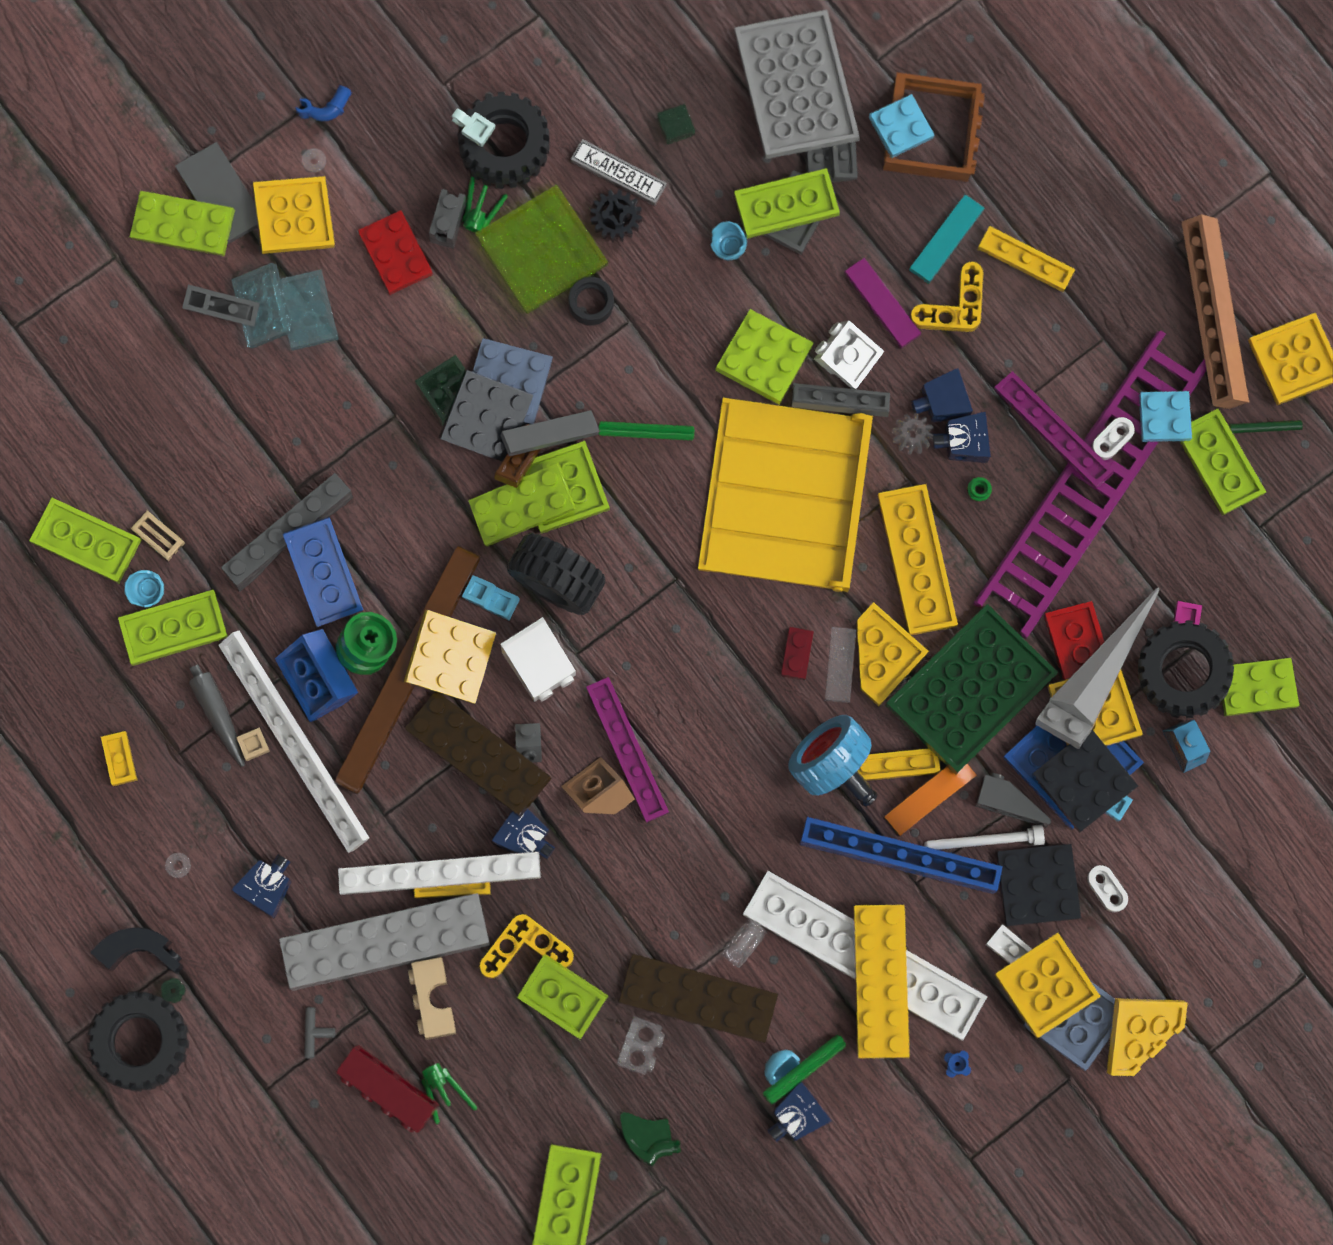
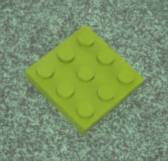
(764, 356)
(581, 482)

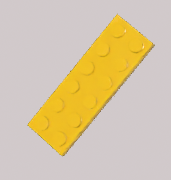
(917, 559)
(881, 981)

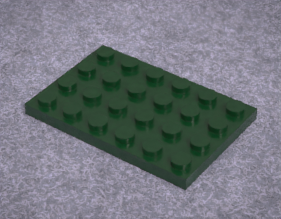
(971, 689)

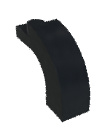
(122, 943)

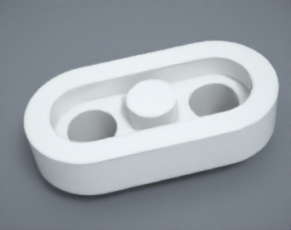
(1112, 439)
(1108, 888)

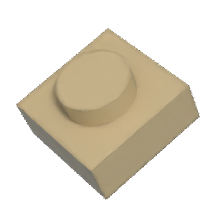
(253, 744)

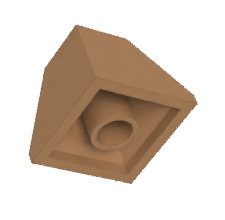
(598, 789)

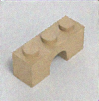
(434, 1021)

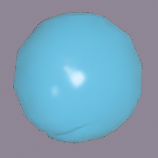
(728, 241)
(144, 588)
(780, 1064)

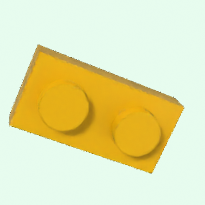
(119, 758)

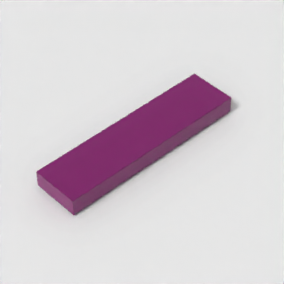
(882, 303)

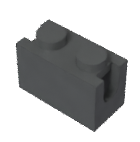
(447, 219)

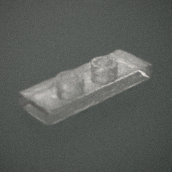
(840, 664)

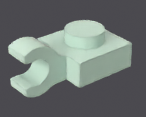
(475, 127)

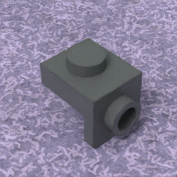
(529, 741)

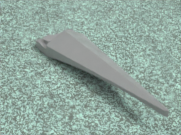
(1080, 700)

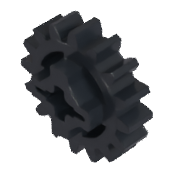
(607, 218)

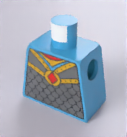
(1187, 744)

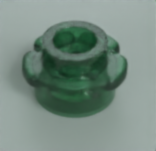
(179, 990)

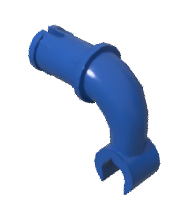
(332, 109)

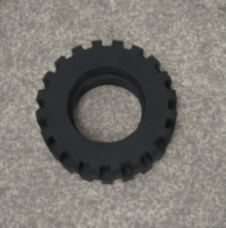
(510, 169)
(556, 573)
(1185, 636)
(113, 1017)

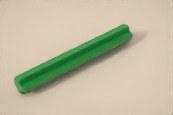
(646, 430)
(804, 1069)

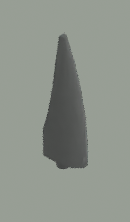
(215, 709)

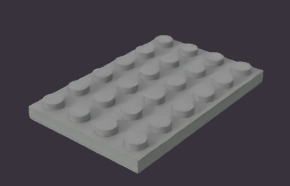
(796, 84)

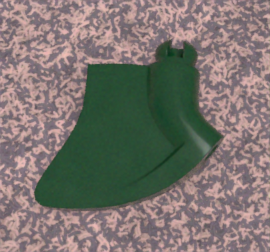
(648, 1138)

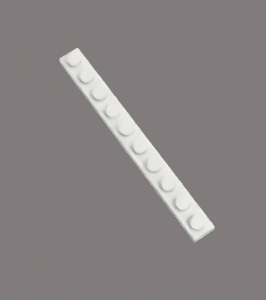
(293, 741)

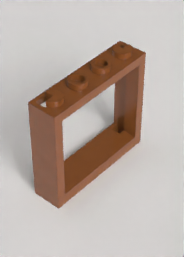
(949, 88)

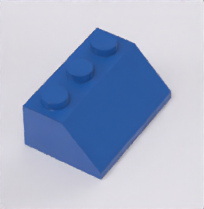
(316, 675)

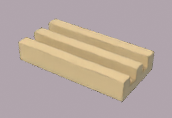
(173, 548)

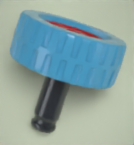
(832, 758)

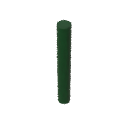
(1266, 426)

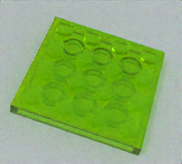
(541, 249)

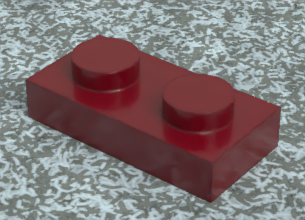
(797, 653)

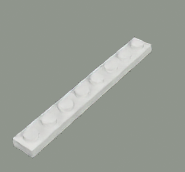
(439, 873)

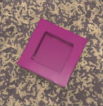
(1187, 611)

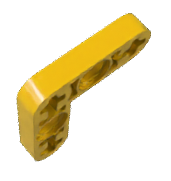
(956, 313)
(527, 938)

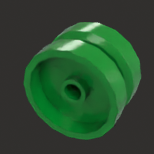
(366, 643)

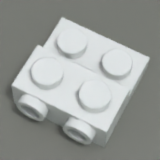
(848, 353)

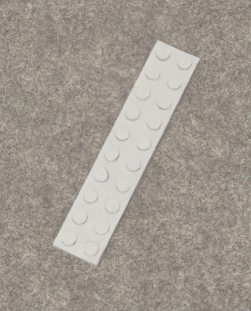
(830, 938)

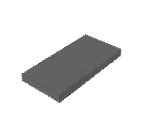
(215, 182)

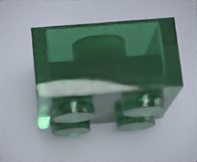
(676, 124)

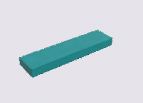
(946, 239)

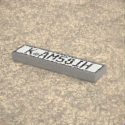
(618, 172)

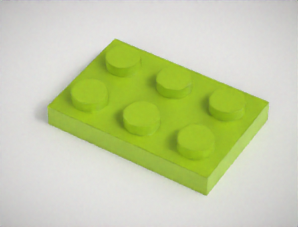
(1261, 688)
(562, 996)

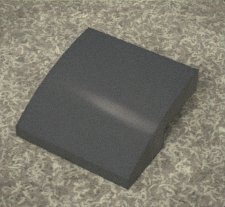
(838, 160)

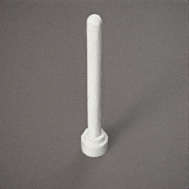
(1032, 835)

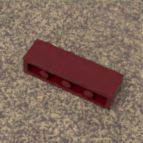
(387, 1089)

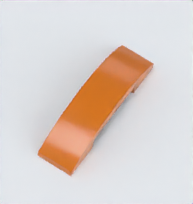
(928, 798)

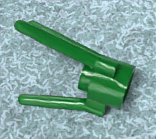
(474, 219)
(435, 1078)

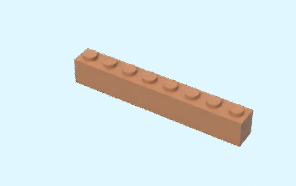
(1215, 312)

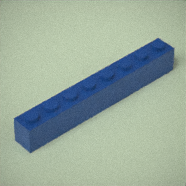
(901, 855)

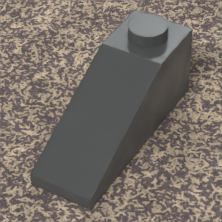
(220, 305)
(1005, 799)

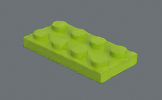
(786, 203)
(182, 223)
(1222, 463)
(515, 510)
(85, 540)
(172, 627)
(567, 1197)

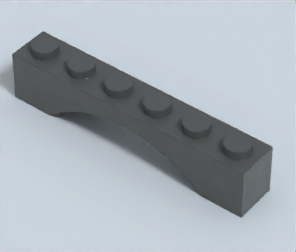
(258, 554)

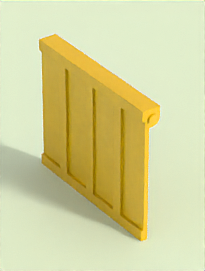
(785, 494)

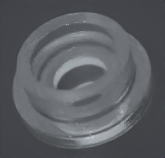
(314, 153)
(172, 859)

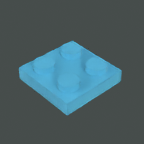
(901, 126)
(1165, 416)

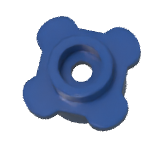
(953, 1070)

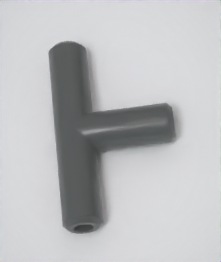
(312, 1033)

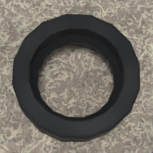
(591, 319)

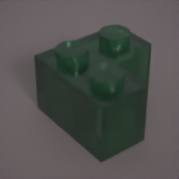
(439, 385)

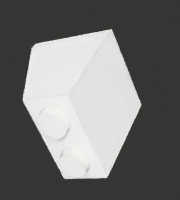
(538, 660)

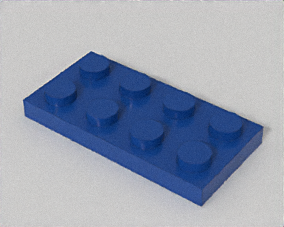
(322, 571)

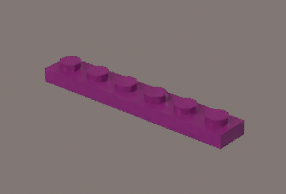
(1054, 430)
(627, 750)

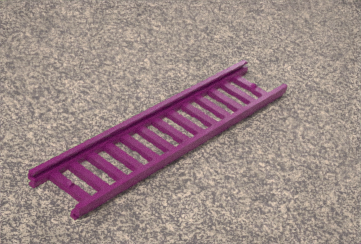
(1059, 487)

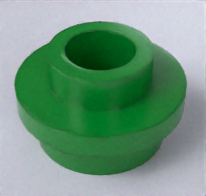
(982, 482)

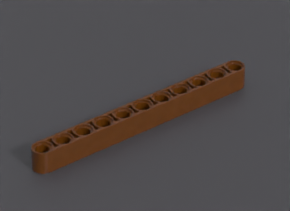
(396, 691)

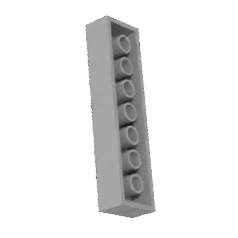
(384, 942)

